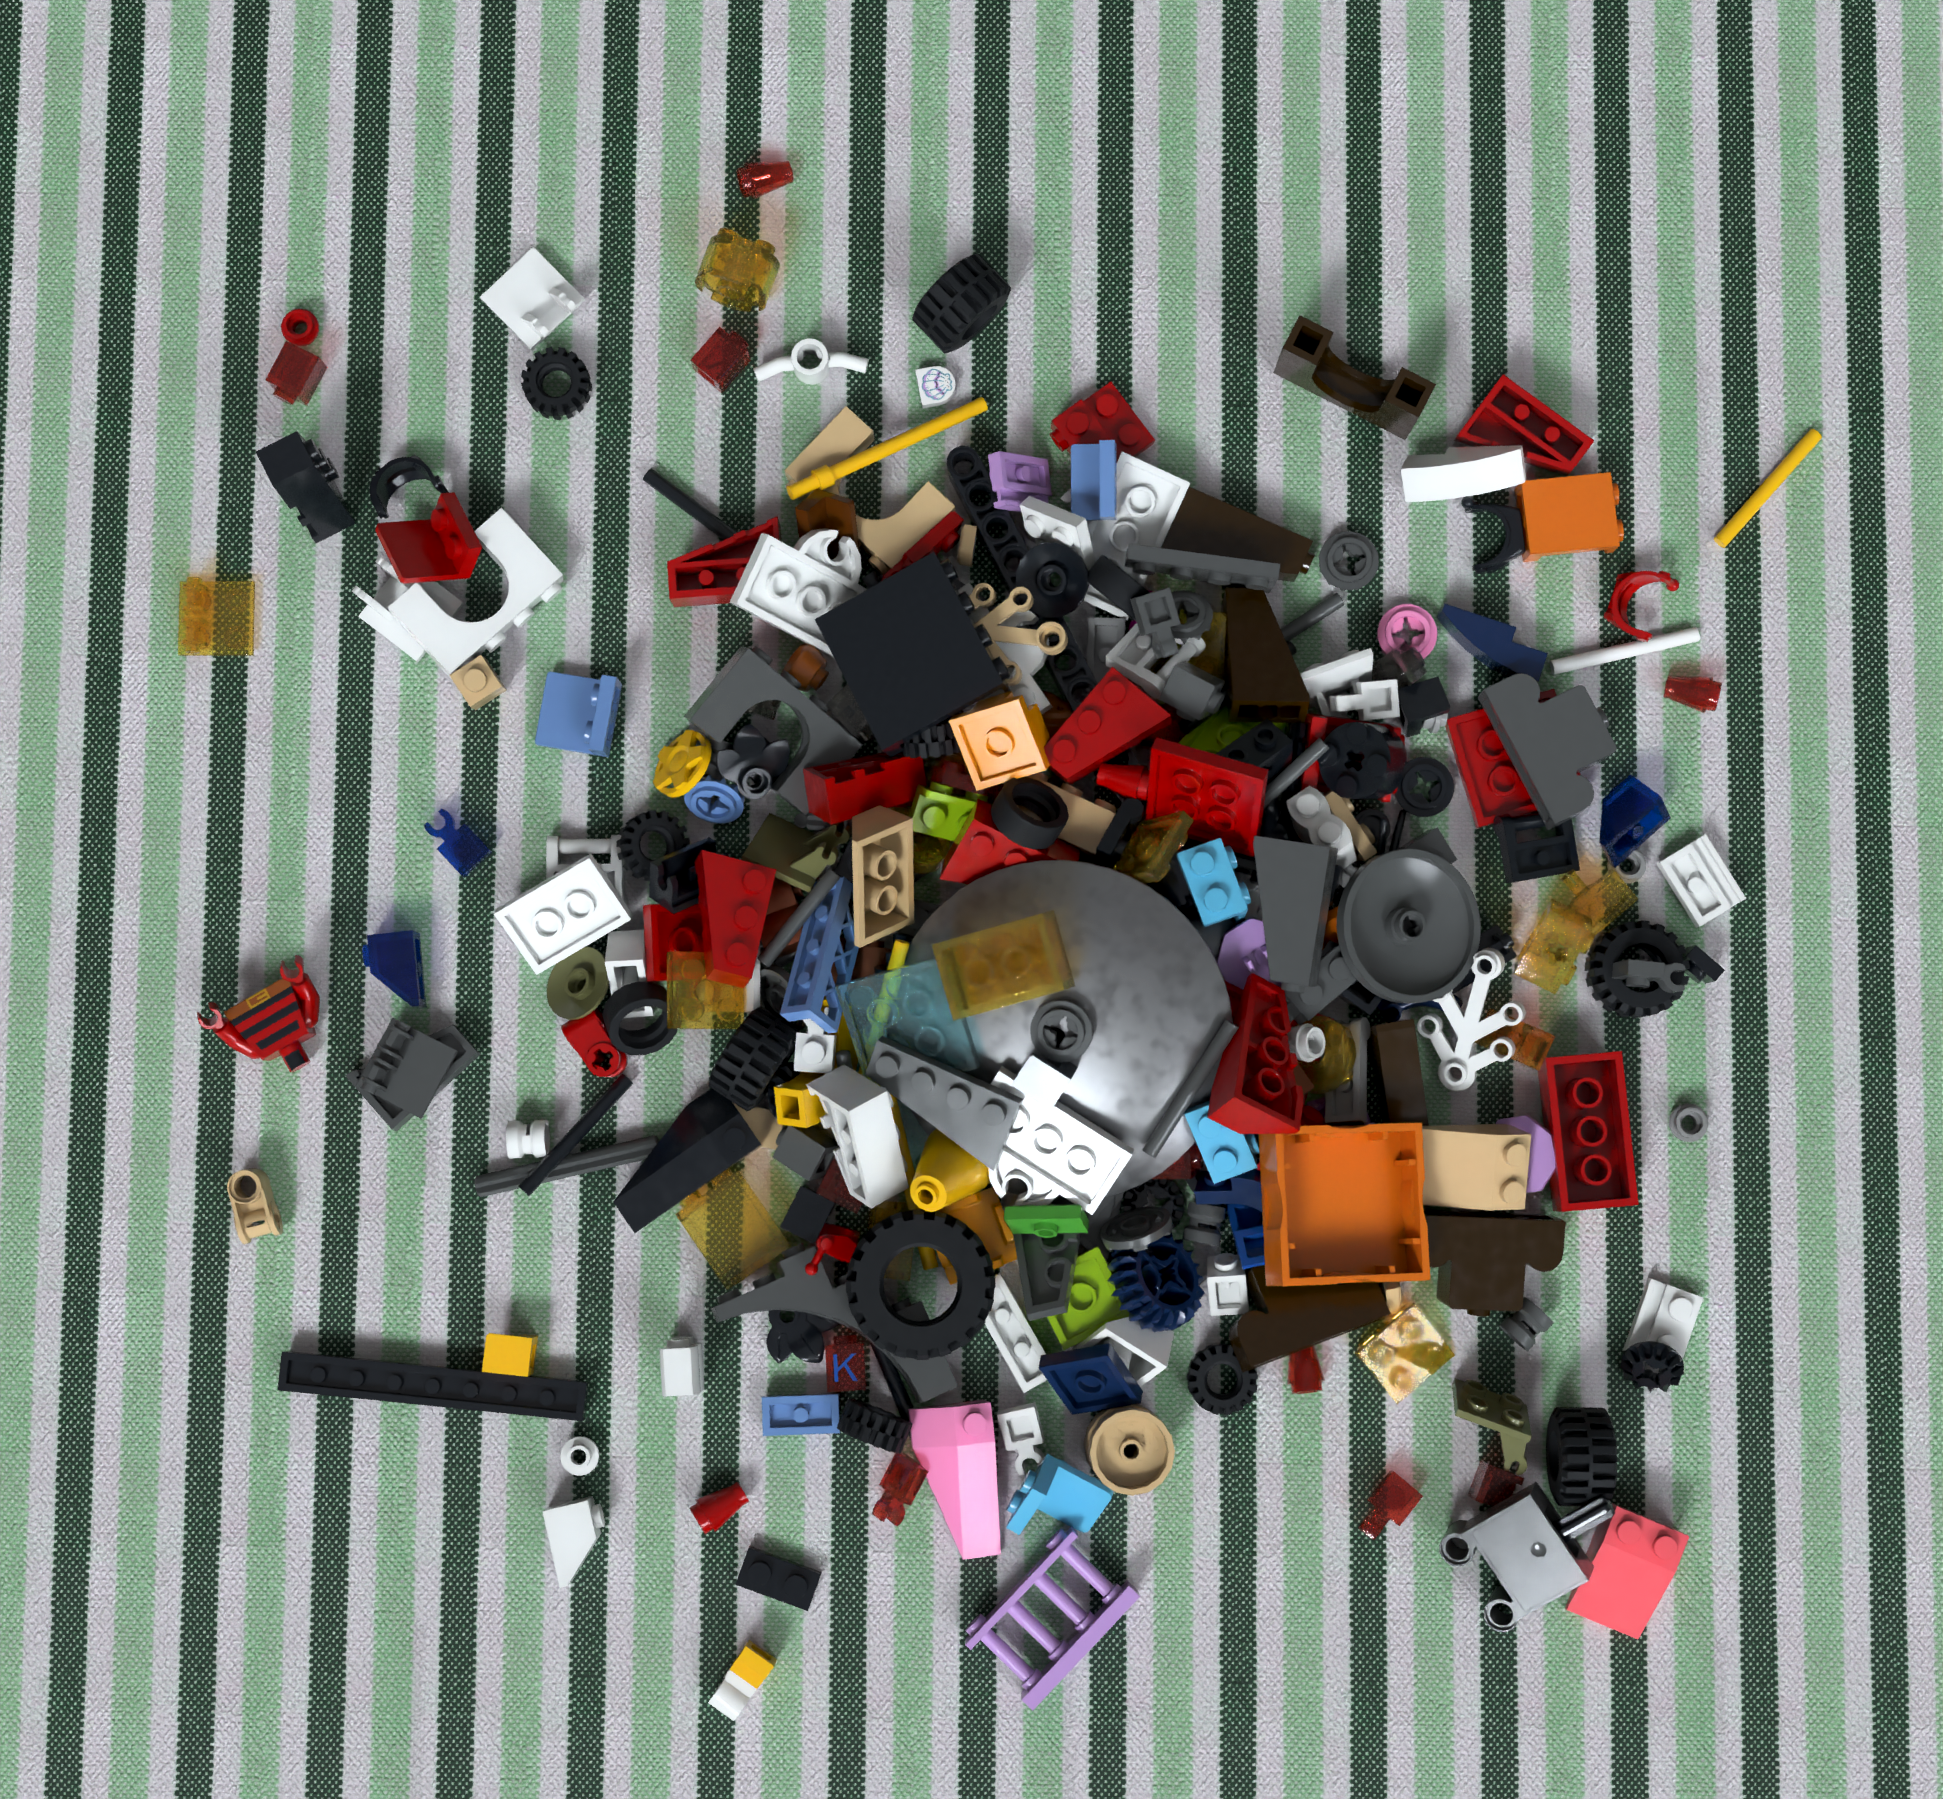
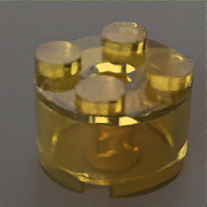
(738, 271)

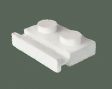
(1701, 881)
(1664, 1316)

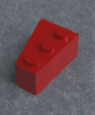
(984, 849)
(733, 914)

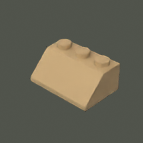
(882, 873)

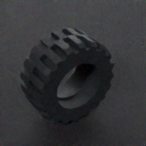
(930, 1337)

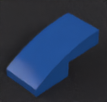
(1247, 1233)

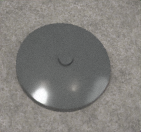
(1408, 926)

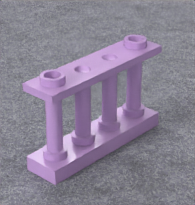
(1062, 1654)

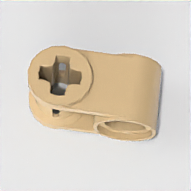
(255, 1207)

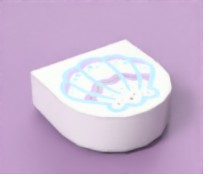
(935, 386)

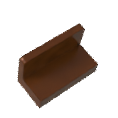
(830, 512)

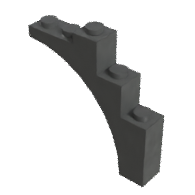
(815, 1296)

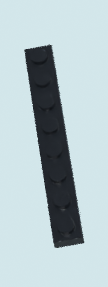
(432, 1385)

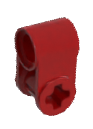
(591, 1040)

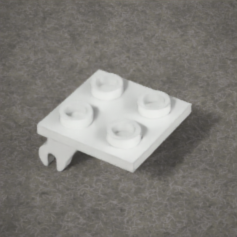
(532, 298)
(379, 617)
(1337, 677)

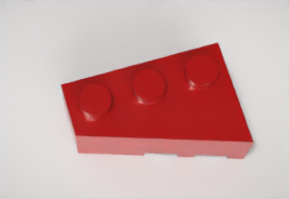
(1517, 418)
(714, 570)
(1103, 726)
(858, 784)

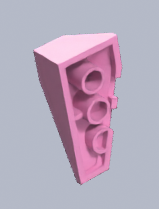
(960, 1454)

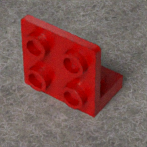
(432, 547)

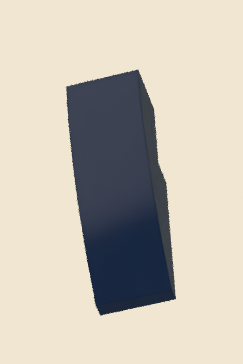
(1491, 642)

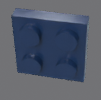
(1090, 1379)

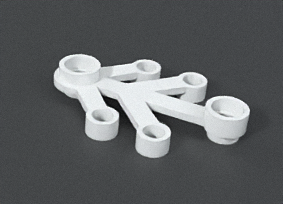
(1470, 1028)

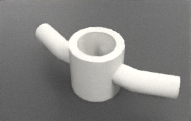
(810, 376)

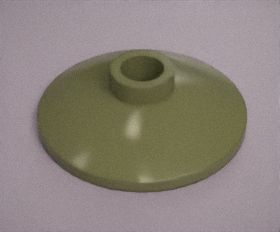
(578, 984)

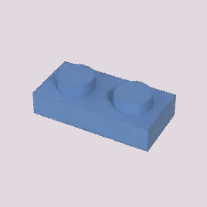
(800, 1414)

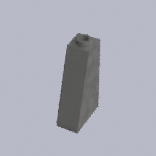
(1295, 902)

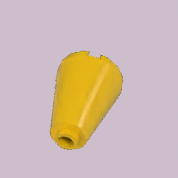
(946, 1174)

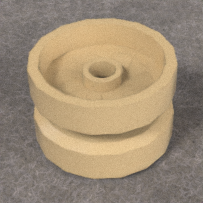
(1137, 1470)

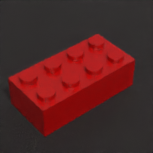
(1590, 1131)

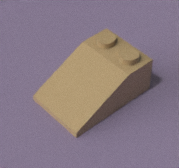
(1476, 1166)

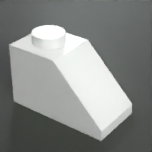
(627, 963)
(572, 1533)

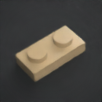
(1361, 834)

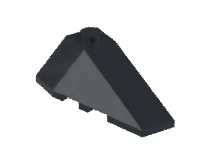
(693, 1152)

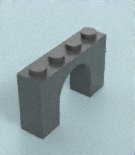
(751, 680)

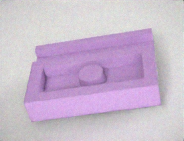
(1018, 477)

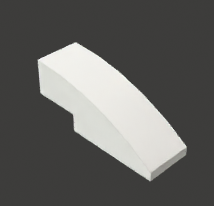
(1462, 472)

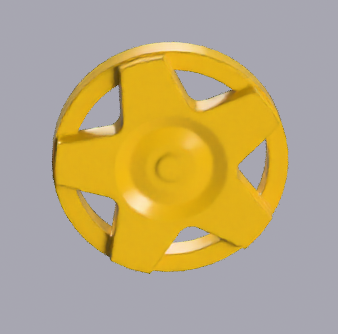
(682, 764)

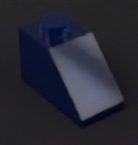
(1629, 818)
(398, 964)

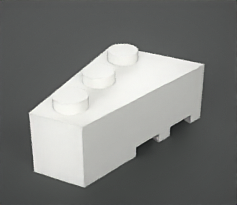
(865, 1134)

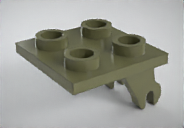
(794, 851)
(1498, 1412)

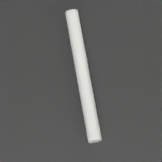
(1624, 651)

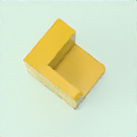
(510, 1354)

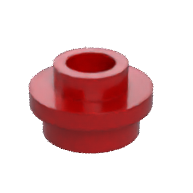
(295, 318)

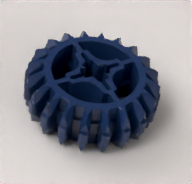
(1157, 1284)

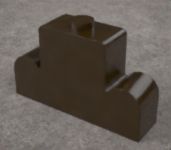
(1487, 1254)
(1300, 1317)

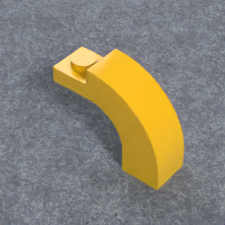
(793, 1099)

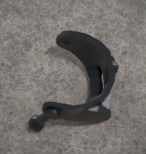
(396, 474)
(1514, 541)

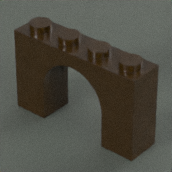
(1314, 367)

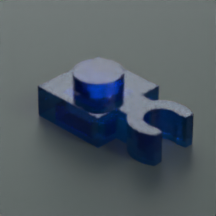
(460, 846)

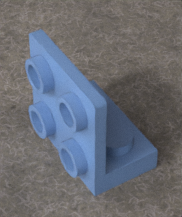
(578, 713)

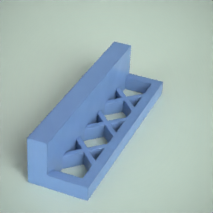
(814, 958)

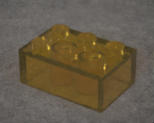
(1003, 965)

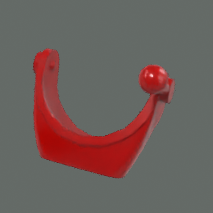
(1625, 587)
(836, 1242)

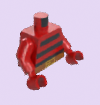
(271, 1020)

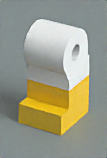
(742, 1680)

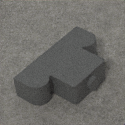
(1549, 742)

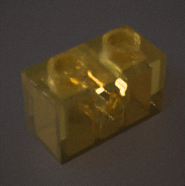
(1555, 926)

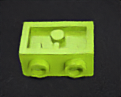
(940, 811)

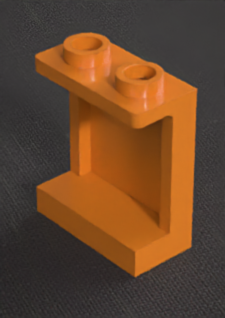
(1569, 515)

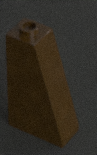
(1224, 530)
(1258, 663)
(1398, 1072)

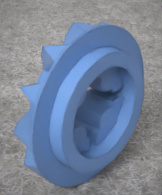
(724, 810)

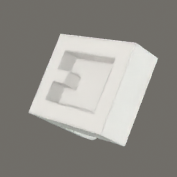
(1227, 1285)

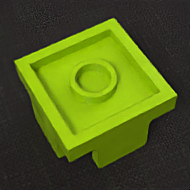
(1089, 1301)

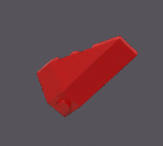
(1256, 1075)

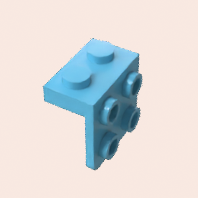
(1213, 882)
(1222, 1149)
(1060, 1493)

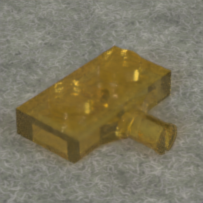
(1600, 900)

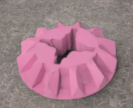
(1416, 619)

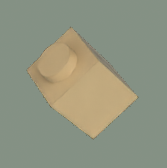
(478, 682)

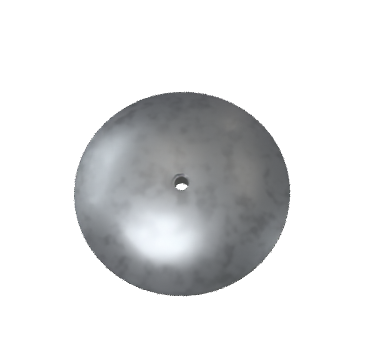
(1136, 974)

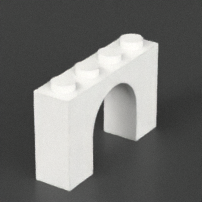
(457, 642)

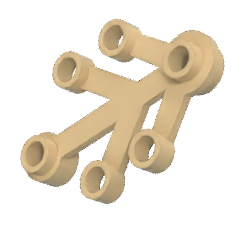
(1013, 634)

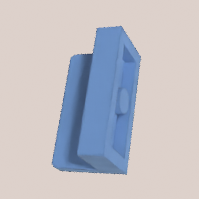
(1094, 480)

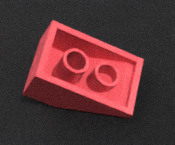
(1631, 1571)

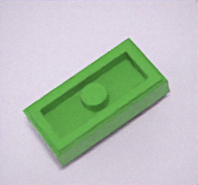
(1046, 1219)

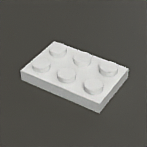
(563, 914)

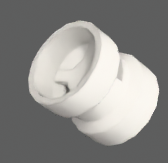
(527, 1138)

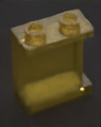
(732, 1228)

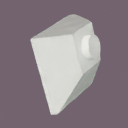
(1139, 1349)

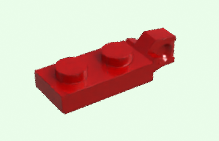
(940, 537)

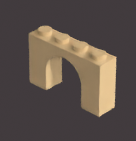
(883, 538)

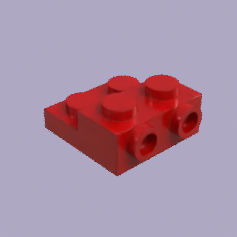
(1101, 417)

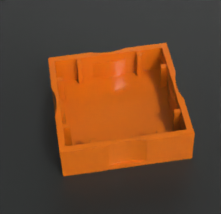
(1344, 1205)

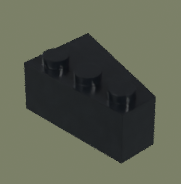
(307, 482)

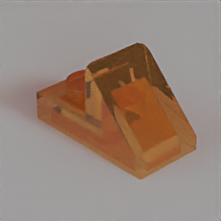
(1530, 1043)

